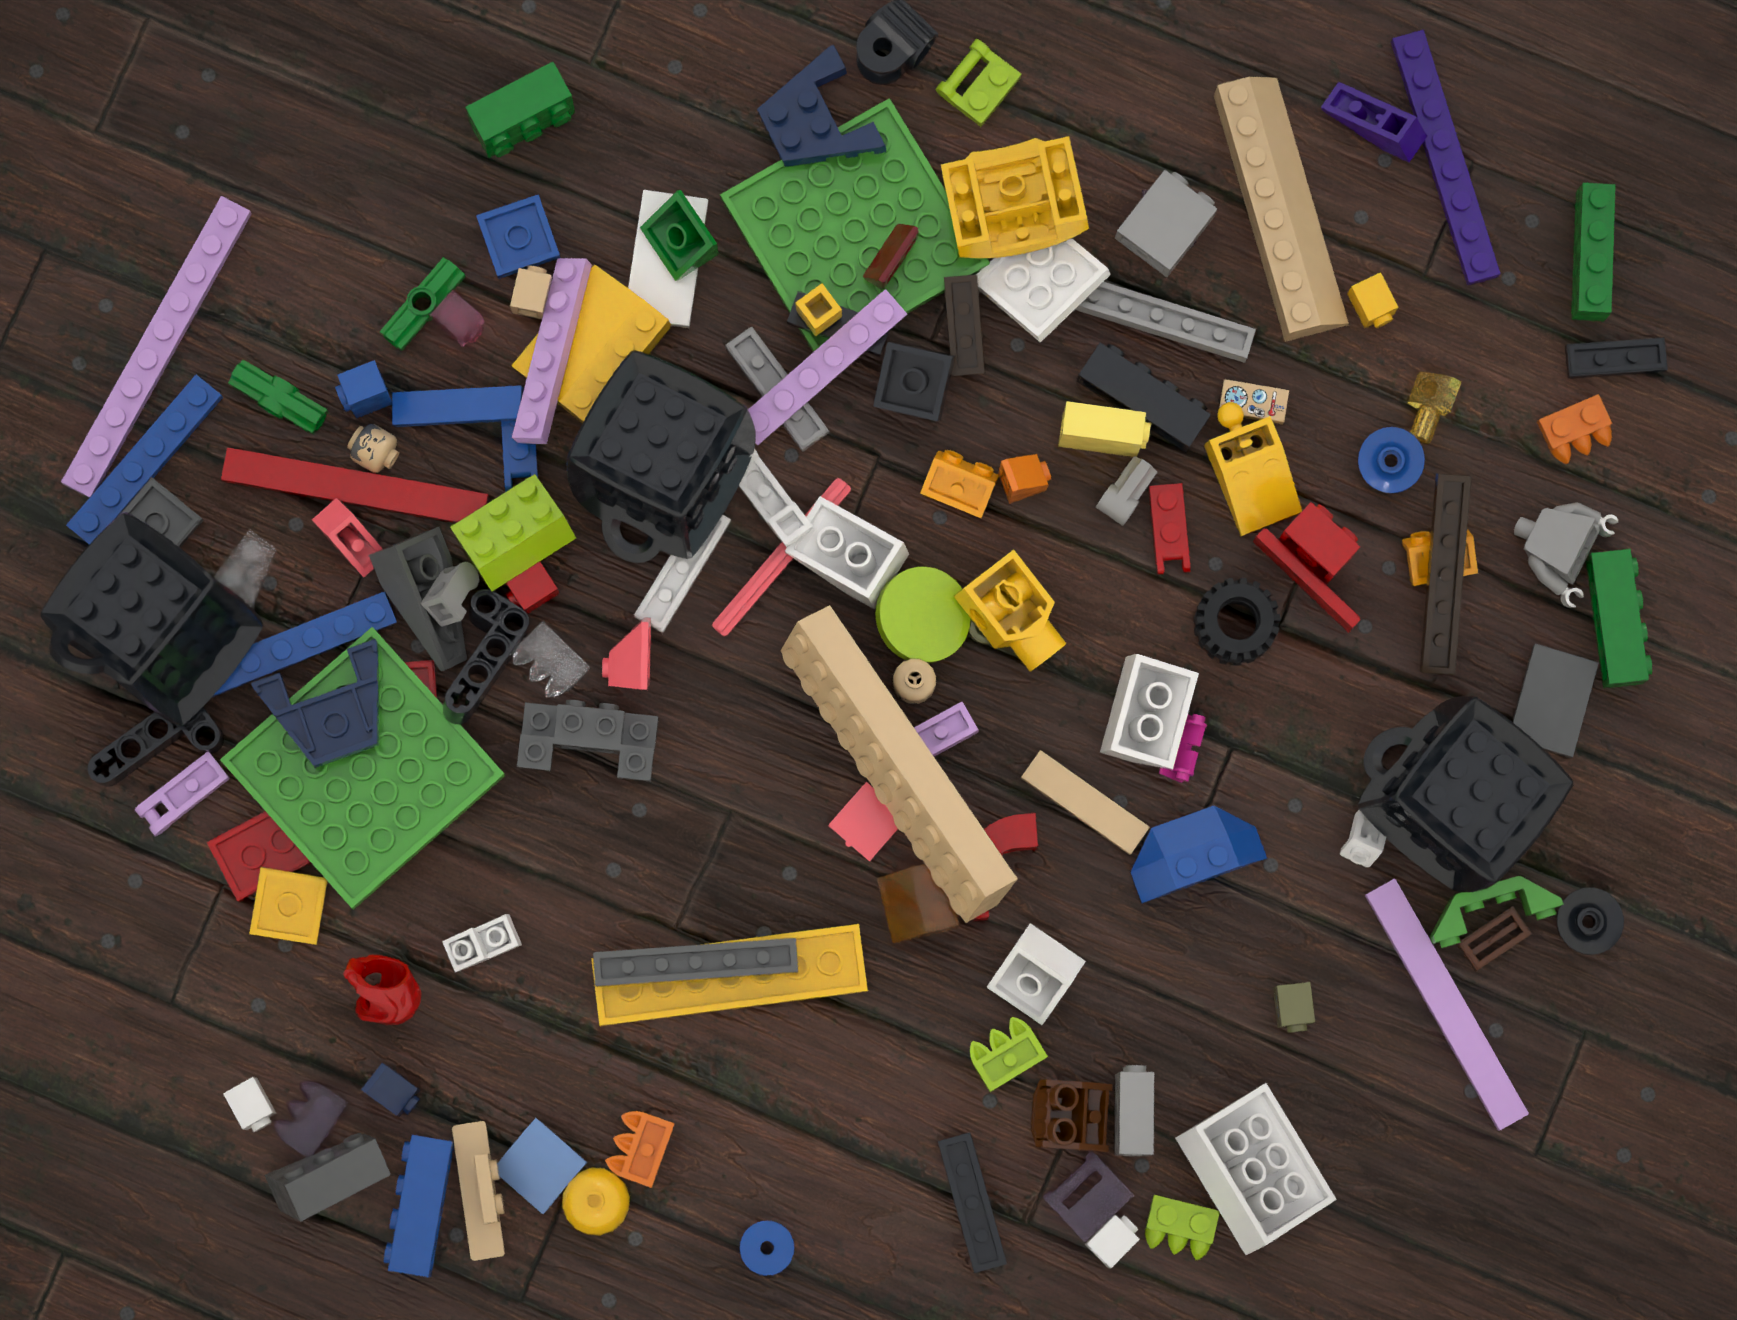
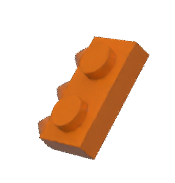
(1575, 426)
(643, 1149)

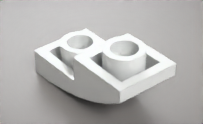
(482, 943)

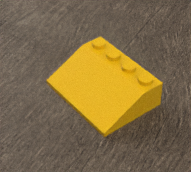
(607, 329)

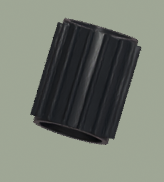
(902, 34)

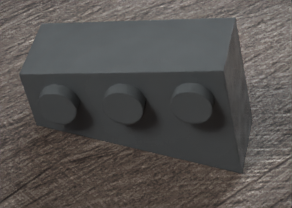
(327, 1176)

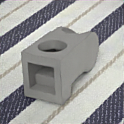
(449, 592)

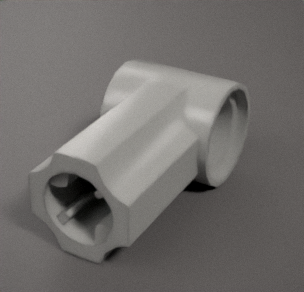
(1123, 496)

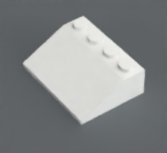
(1256, 1169)

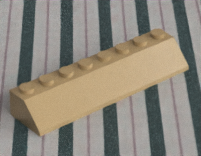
(1280, 206)

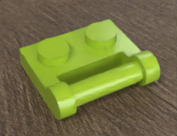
(987, 89)

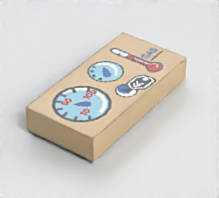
(1256, 400)

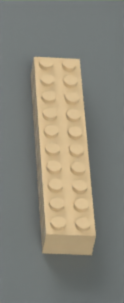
(897, 764)

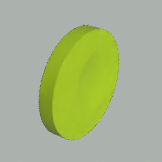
(921, 615)

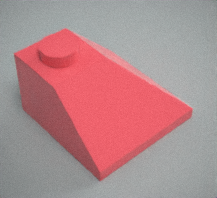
(630, 659)

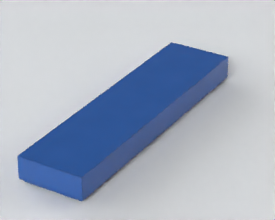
(456, 406)

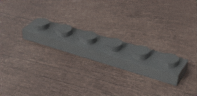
(695, 962)

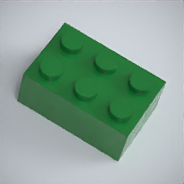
(521, 110)

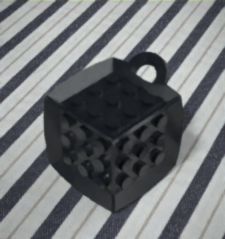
(659, 457)
(149, 620)
(1463, 792)

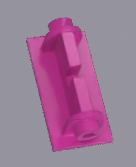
(1185, 758)

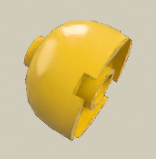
(595, 1201)

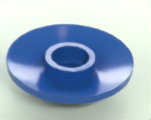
(1391, 442)

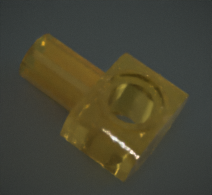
(1432, 397)

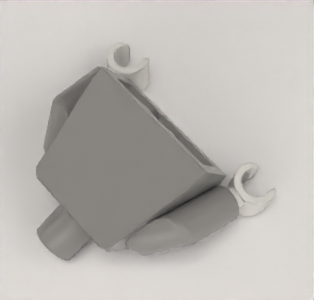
(1561, 543)

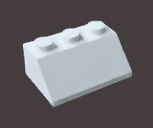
(1149, 712)

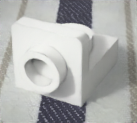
(1364, 842)

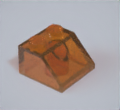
(915, 904)

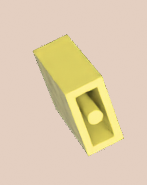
(1103, 429)

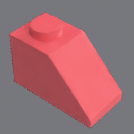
(347, 535)

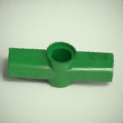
(409, 321)
(278, 397)

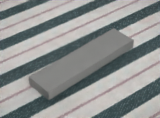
(764, 374)

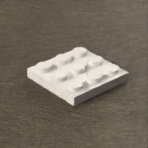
(1042, 285)

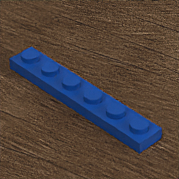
(145, 458)
(311, 639)

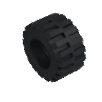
(1252, 598)

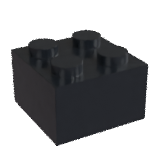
(914, 381)

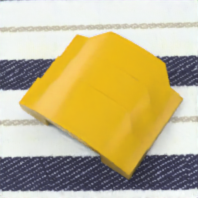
(1015, 199)

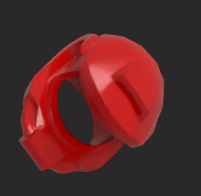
(390, 1001)

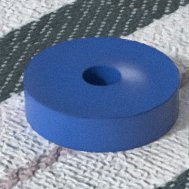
(751, 1244)

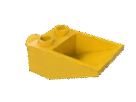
(1253, 479)

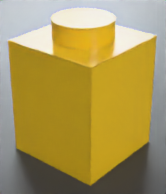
(1373, 301)
(818, 309)

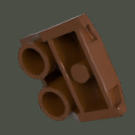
(1070, 1115)

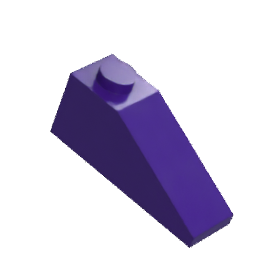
(1376, 121)

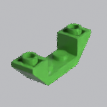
(1533, 899)

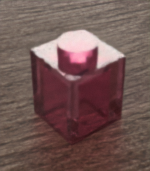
(458, 319)

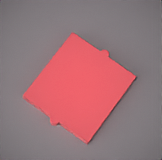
(864, 823)

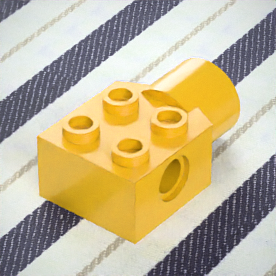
(1013, 610)

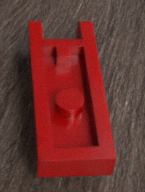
(1169, 525)

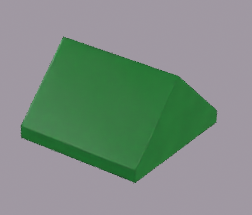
(679, 236)

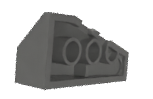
(406, 575)

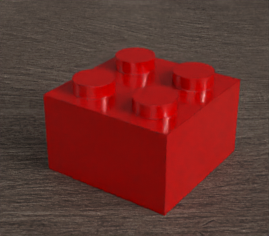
(1320, 542)

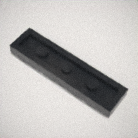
(972, 1202)

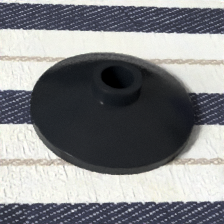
(1606, 916)

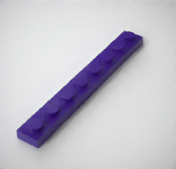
(1445, 158)

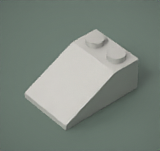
(848, 552)

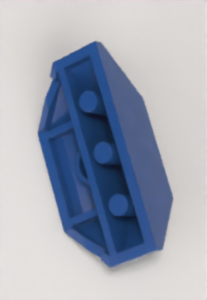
(1194, 852)

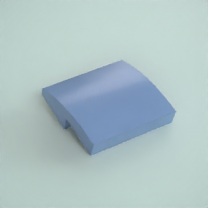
(539, 1165)

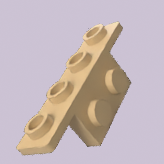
(478, 1190)

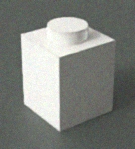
(250, 1105)
(1113, 1240)

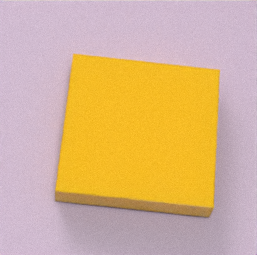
(288, 905)

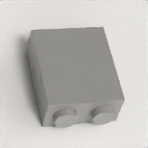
(1166, 222)
(1134, 1112)

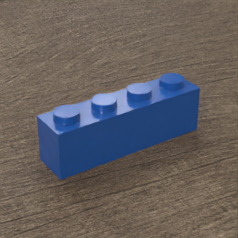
(420, 1205)

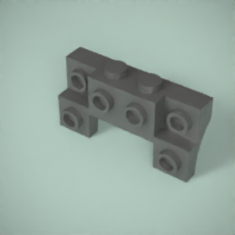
(591, 730)

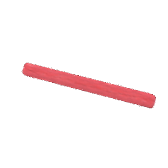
(768, 572)

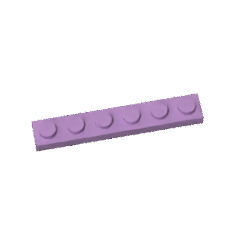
(551, 351)
(825, 364)

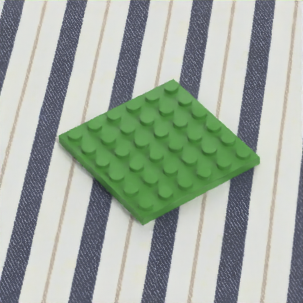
(836, 214)
(376, 806)

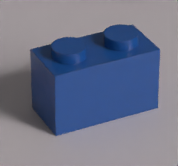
(363, 390)

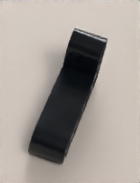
(481, 662)
(151, 746)

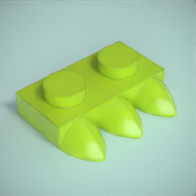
(1007, 1056)
(1181, 1222)

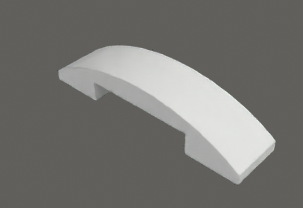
(773, 502)

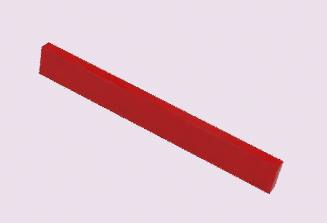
(350, 486)

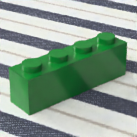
(1593, 252)
(1617, 618)

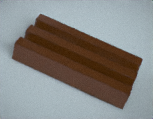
(1470, 954)

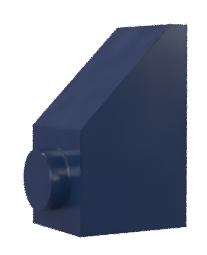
(392, 1090)

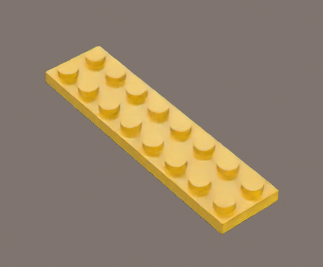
(827, 966)

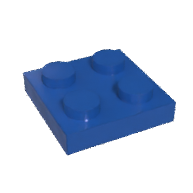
(518, 236)

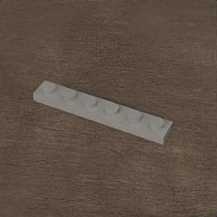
(1169, 321)

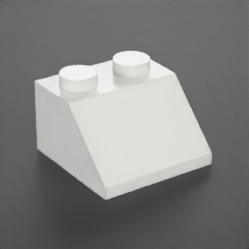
(1036, 974)

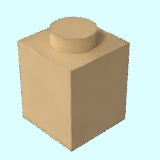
(531, 292)

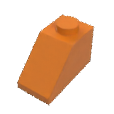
(1023, 477)

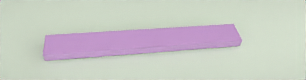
(1446, 1004)

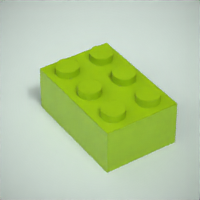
(513, 532)

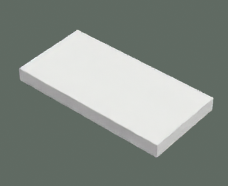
(650, 276)

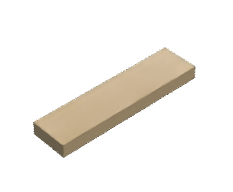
(1085, 802)

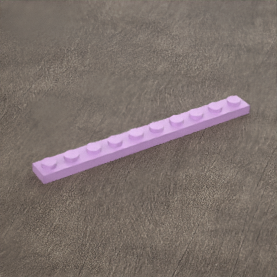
(156, 347)

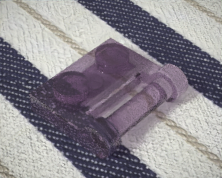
(1096, 1205)

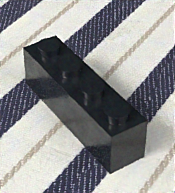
(1133, 388)

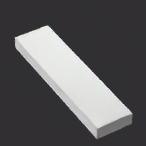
(676, 580)

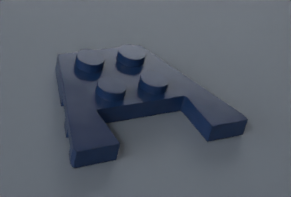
(803, 124)
(336, 721)

